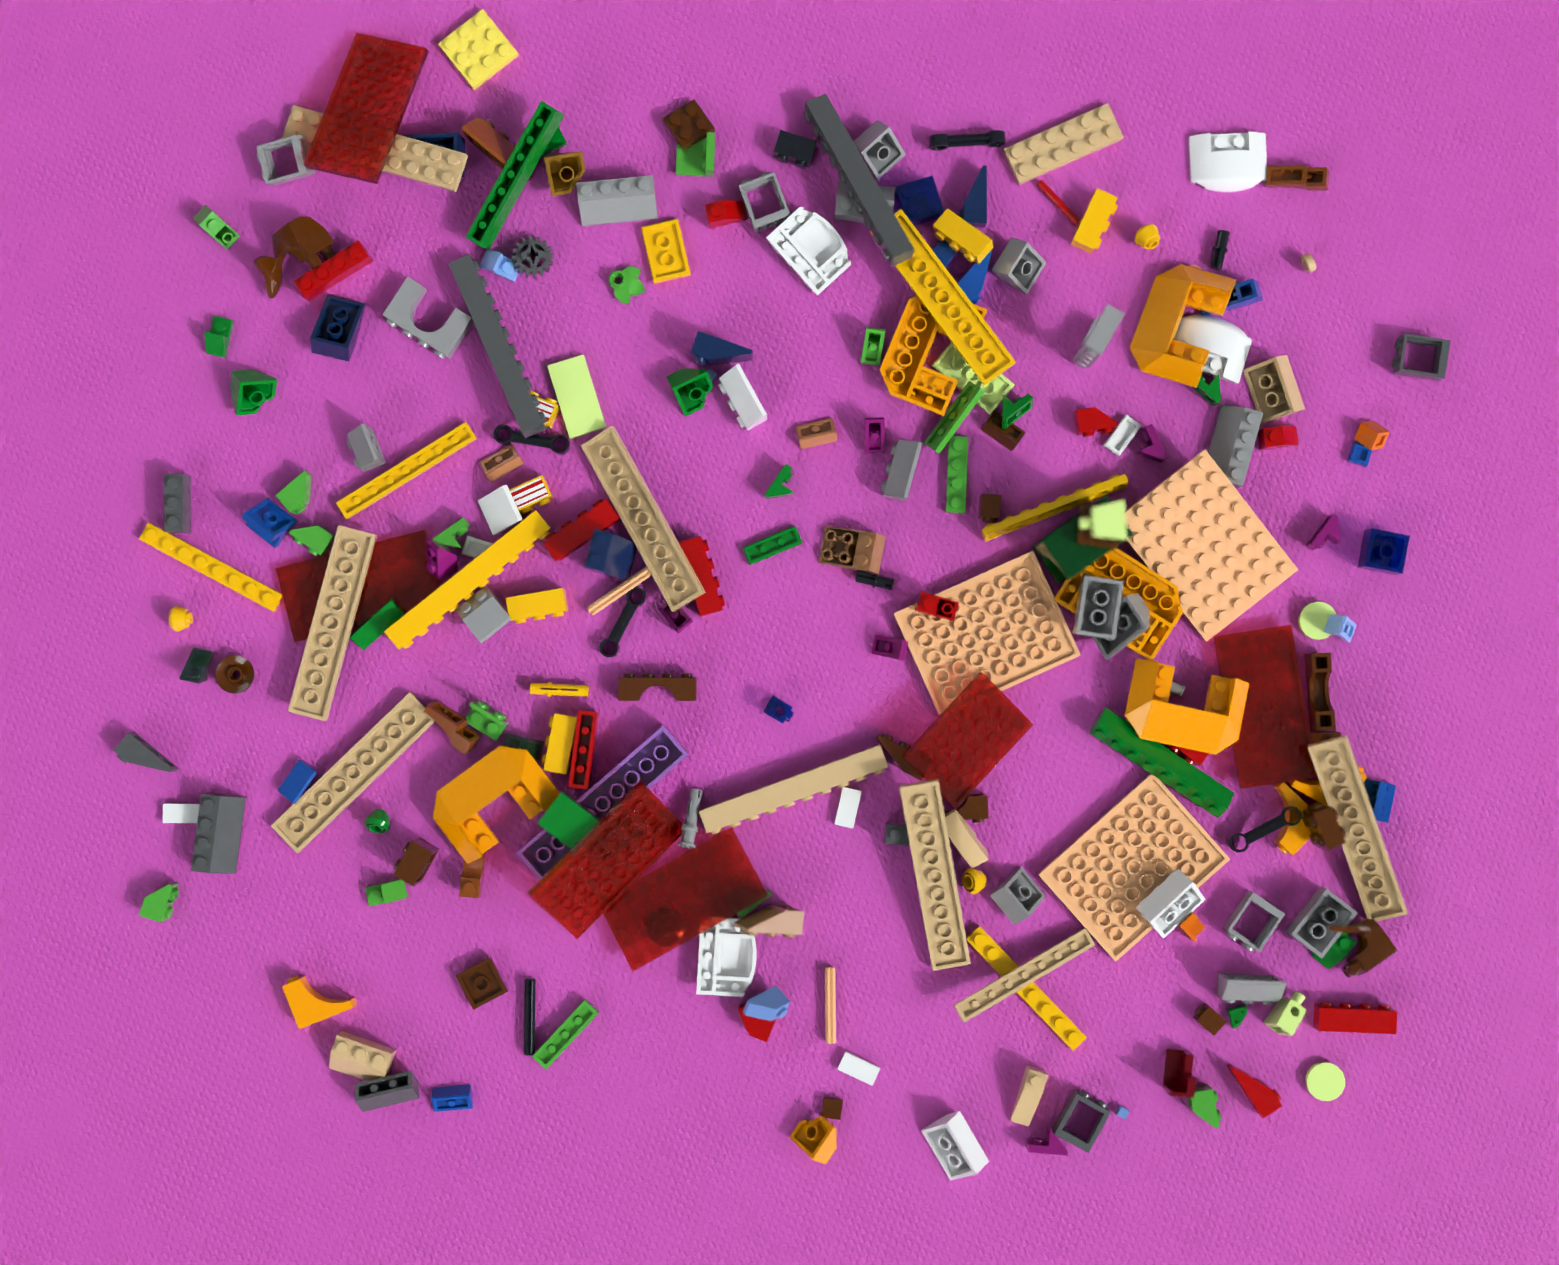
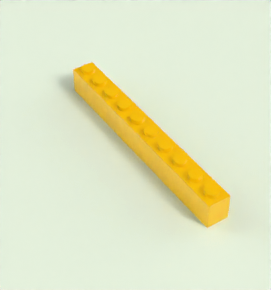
(463, 583)

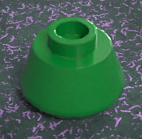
(378, 821)

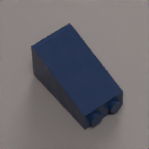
(610, 555)

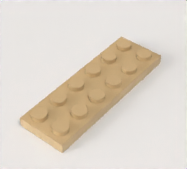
(1063, 144)

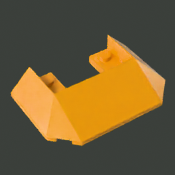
(1154, 337)
(905, 360)
(1156, 592)
(1182, 726)
(482, 783)

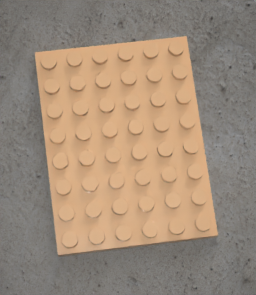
(1207, 544)
(1000, 628)
(1124, 861)

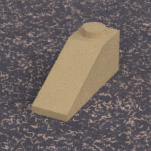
(1029, 1095)

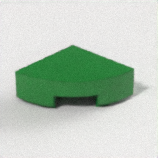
(1237, 1015)

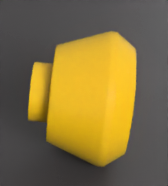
(1147, 236)
(180, 618)
(973, 880)

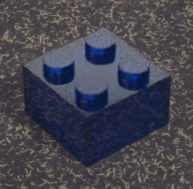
(919, 200)
(1383, 551)

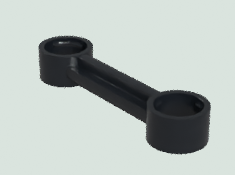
(943, 141)
(534, 440)
(622, 622)
(1265, 829)

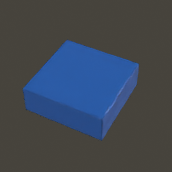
(1359, 454)

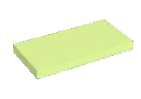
(953, 365)
(576, 396)

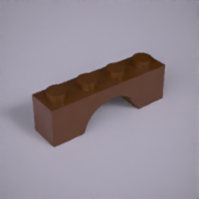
(632, 688)
(1319, 705)
(974, 808)

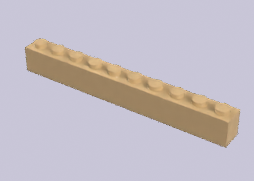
(793, 788)

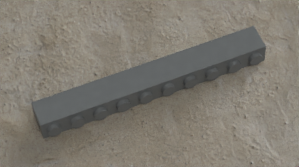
(858, 180)
(497, 345)

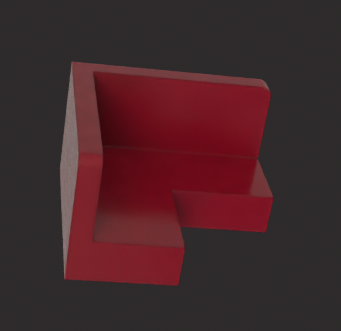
(1178, 1073)

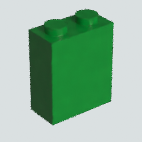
(568, 820)

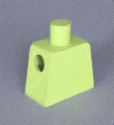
(1106, 521)
(1286, 1015)

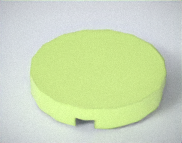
(1314, 619)
(1325, 1081)

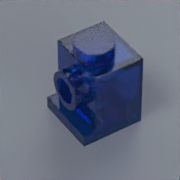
(771, 710)

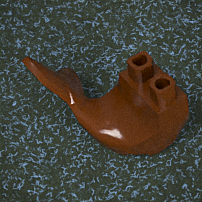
(301, 238)
(1371, 948)

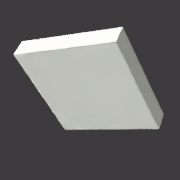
(500, 510)

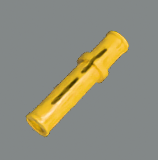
(535, 688)

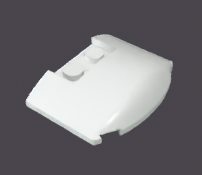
(1228, 160)
(811, 248)
(1225, 341)
(725, 960)

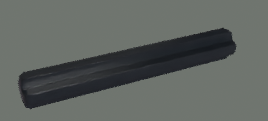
(529, 1016)

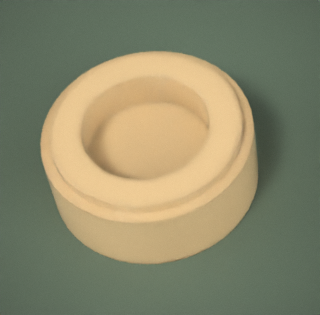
(1308, 262)

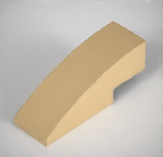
(965, 839)

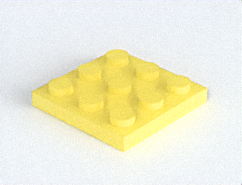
(478, 49)

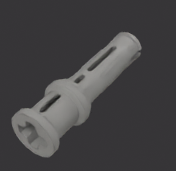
(690, 828)

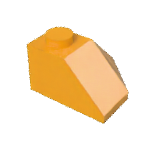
(816, 1138)

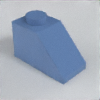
(767, 1005)

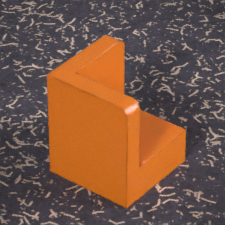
(1371, 435)
(1191, 926)

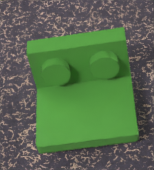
(697, 159)
(486, 721)

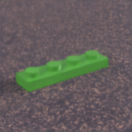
(954, 417)
(956, 474)
(565, 1034)

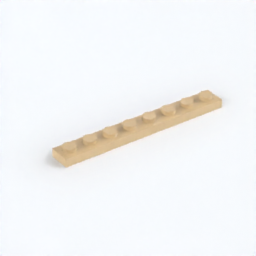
(1023, 975)

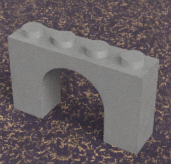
(401, 313)
(1098, 336)

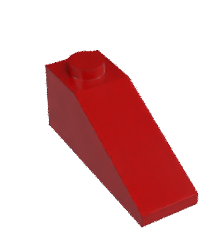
(1260, 1095)

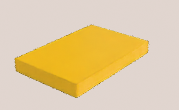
(665, 251)

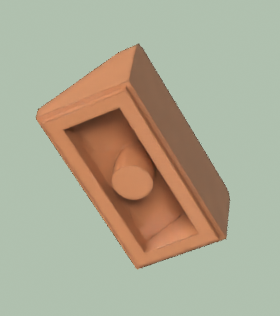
(816, 433)
(501, 463)

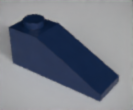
(975, 206)

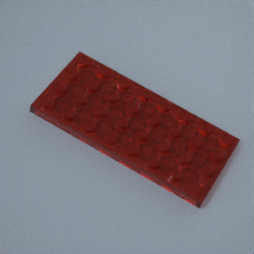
(366, 108)
(394, 573)
(1275, 717)
(607, 860)
(684, 899)

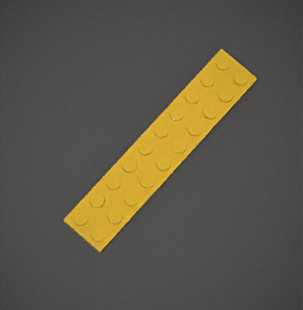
(952, 308)

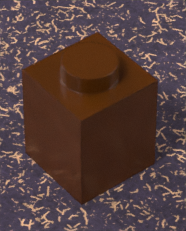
(989, 507)
(1209, 1018)

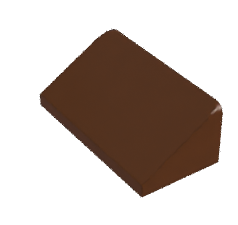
(1009, 437)

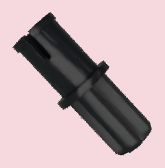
(1220, 249)
(874, 580)

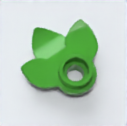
(629, 285)

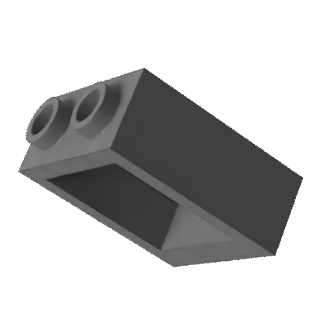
(1440, 357)
(1059, 1130)

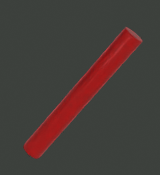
(1058, 202)

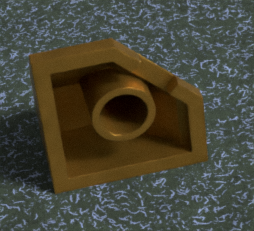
(564, 171)

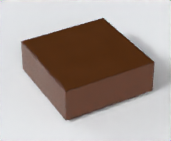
(832, 1108)

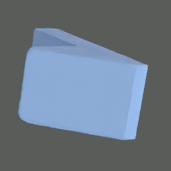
(500, 265)
(1340, 626)

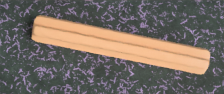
(619, 591)
(830, 1005)

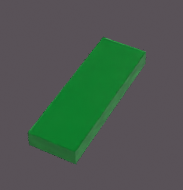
(772, 545)
(377, 624)

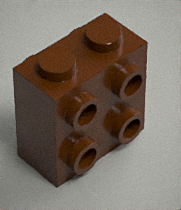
(1323, 826)

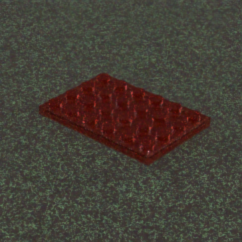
(968, 739)

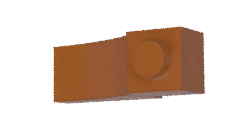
(1298, 177)
(454, 725)
(472, 878)

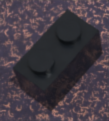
(794, 149)

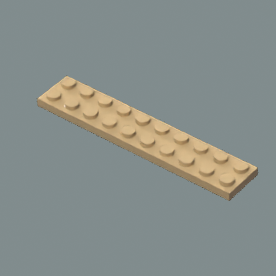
(407, 156)
(643, 518)
(332, 623)
(353, 773)
(1364, 842)
(935, 874)

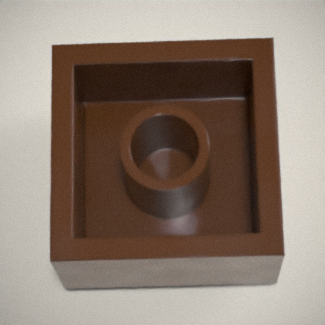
(415, 862)

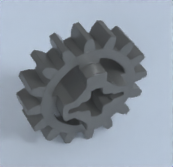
(525, 257)

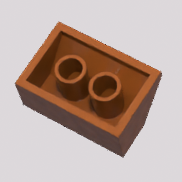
(488, 140)

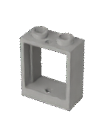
(300, 149)
(771, 219)
(1268, 929)

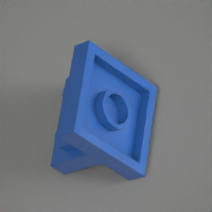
(269, 521)
(1381, 798)

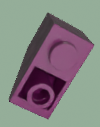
(440, 559)

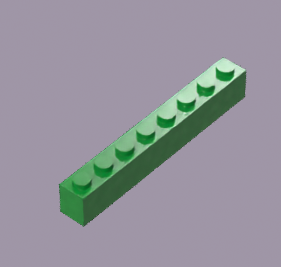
(514, 175)
(1162, 763)

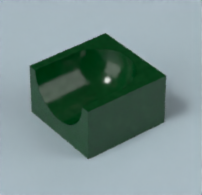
(1061, 553)

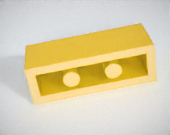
(1095, 221)
(962, 236)
(537, 605)
(559, 743)

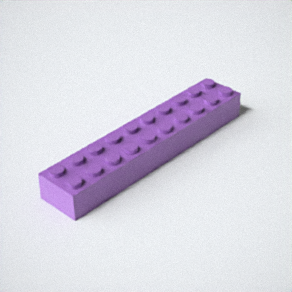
(645, 764)

